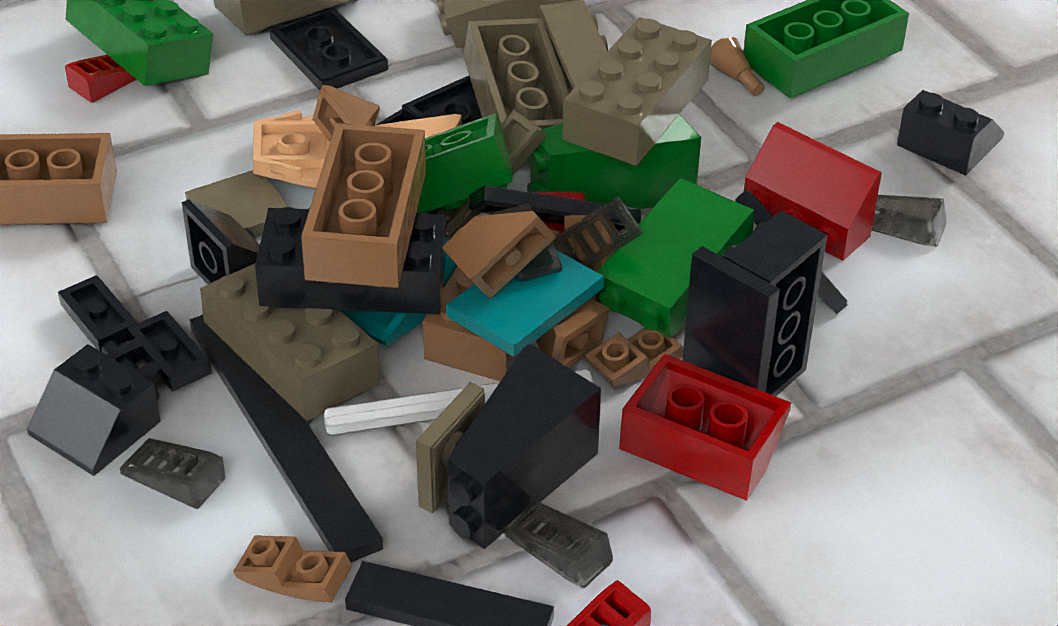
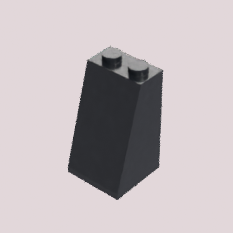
(521, 445)

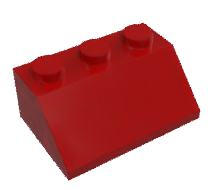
(816, 187)
(703, 426)

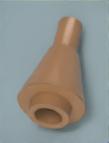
(730, 59)

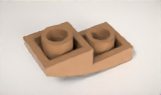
(632, 359)
(287, 569)

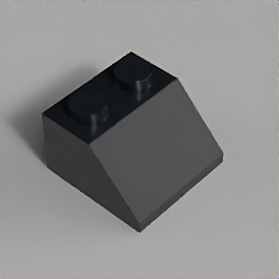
(947, 132)
(216, 242)
(94, 410)

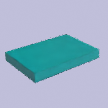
(525, 309)

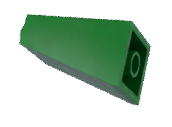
(572, 168)
(652, 272)

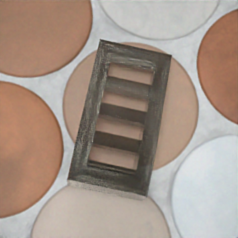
(912, 218)
(563, 245)
(191, 490)
(578, 564)

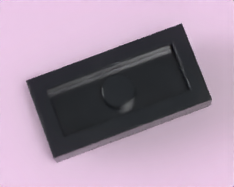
(97, 311)

